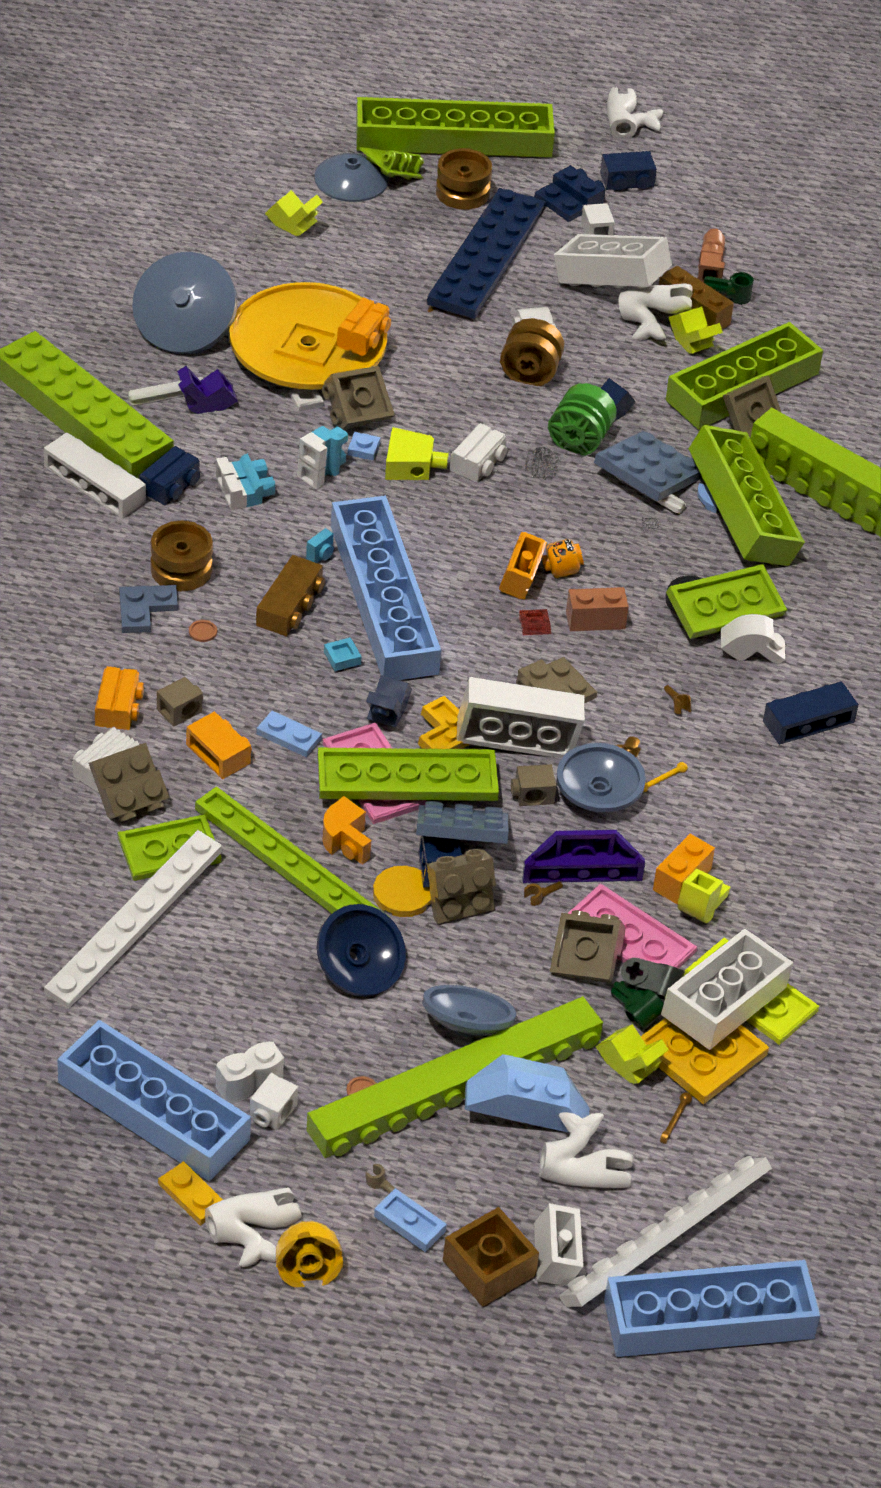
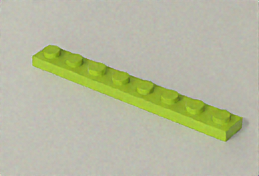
(277, 851)

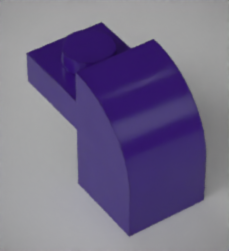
(206, 395)

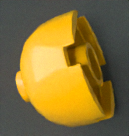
(311, 1249)

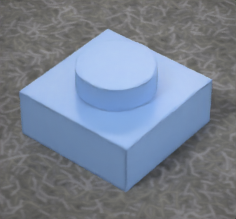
(364, 446)

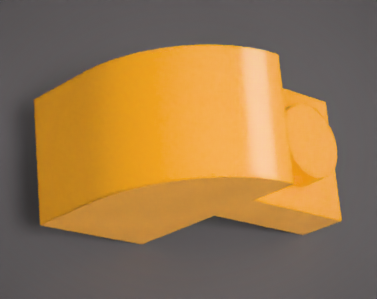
(343, 830)

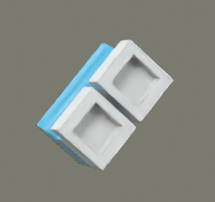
(321, 455)
(242, 481)

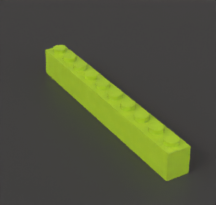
(443, 1080)

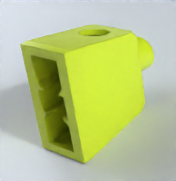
(412, 456)

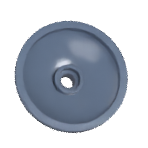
(350, 178)
(604, 768)
(468, 1010)

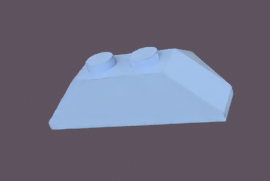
(524, 1092)

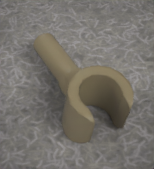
(380, 1180)

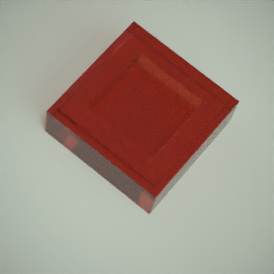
(534, 622)

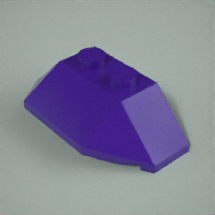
(584, 858)

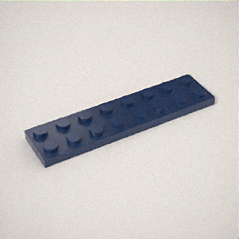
(486, 253)

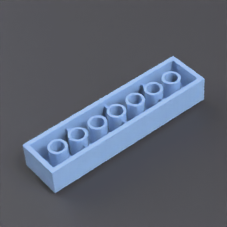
(385, 588)

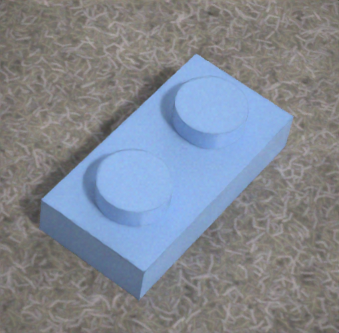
(289, 733)
(410, 1220)

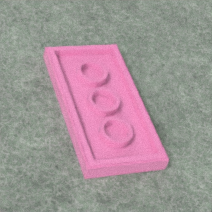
(372, 737)
(643, 935)

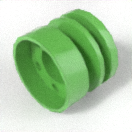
(582, 418)

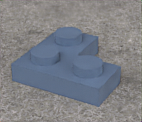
(139, 601)

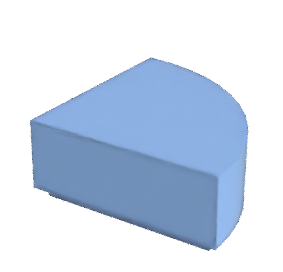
(706, 498)

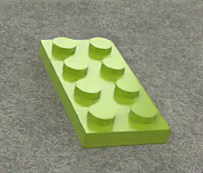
(716, 600)

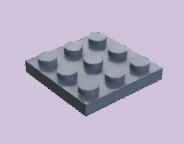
(649, 465)
(462, 822)

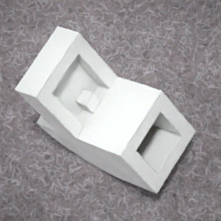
(751, 635)

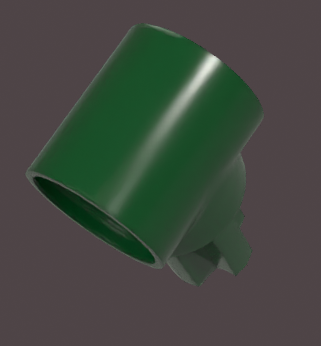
(737, 287)
(639, 1005)

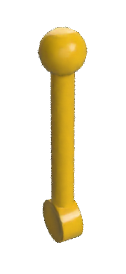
(681, 767)

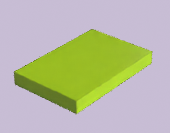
(153, 845)

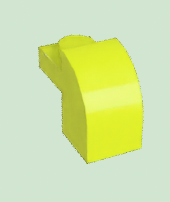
(293, 215)
(692, 330)
(702, 895)
(630, 1055)

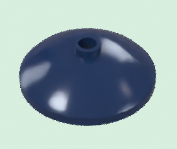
(373, 940)

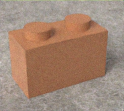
(597, 609)

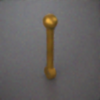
(685, 1099)

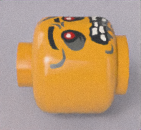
(562, 558)

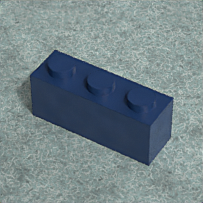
(810, 712)

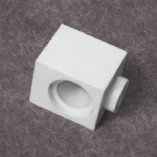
(273, 1101)

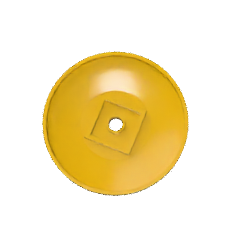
(282, 318)

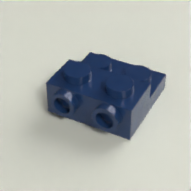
(570, 192)

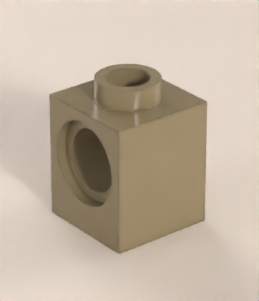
(179, 701)
(534, 785)

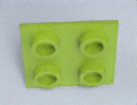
(395, 162)

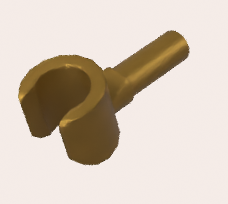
(681, 701)
(631, 745)
(540, 892)

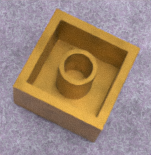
(490, 1256)

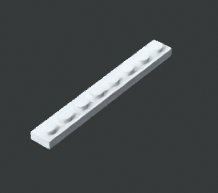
(133, 919)
(659, 1235)

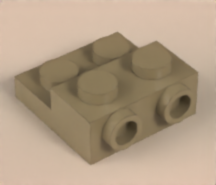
(357, 397)
(556, 676)
(128, 782)
(461, 885)
(587, 946)

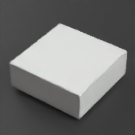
(306, 399)

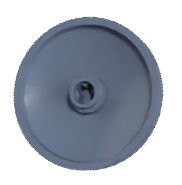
(184, 303)

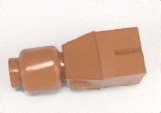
(712, 255)

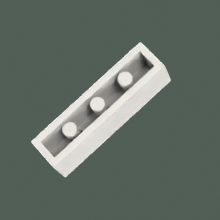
(95, 475)

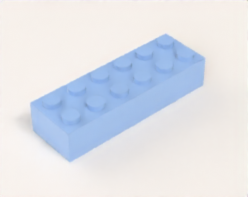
(154, 1100)
(711, 1308)

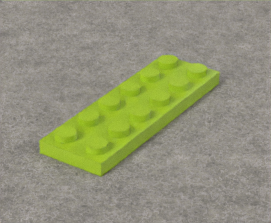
(407, 774)

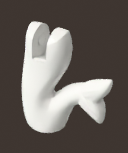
(621, 121)
(665, 298)
(562, 1167)
(266, 1209)

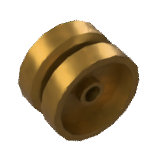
(463, 179)
(532, 352)
(181, 555)

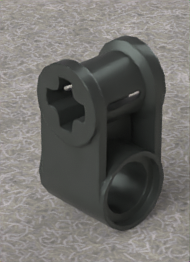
(655, 976)

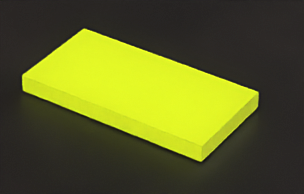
(780, 1015)

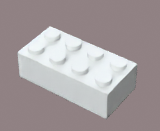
(613, 260)
(520, 718)
(726, 988)

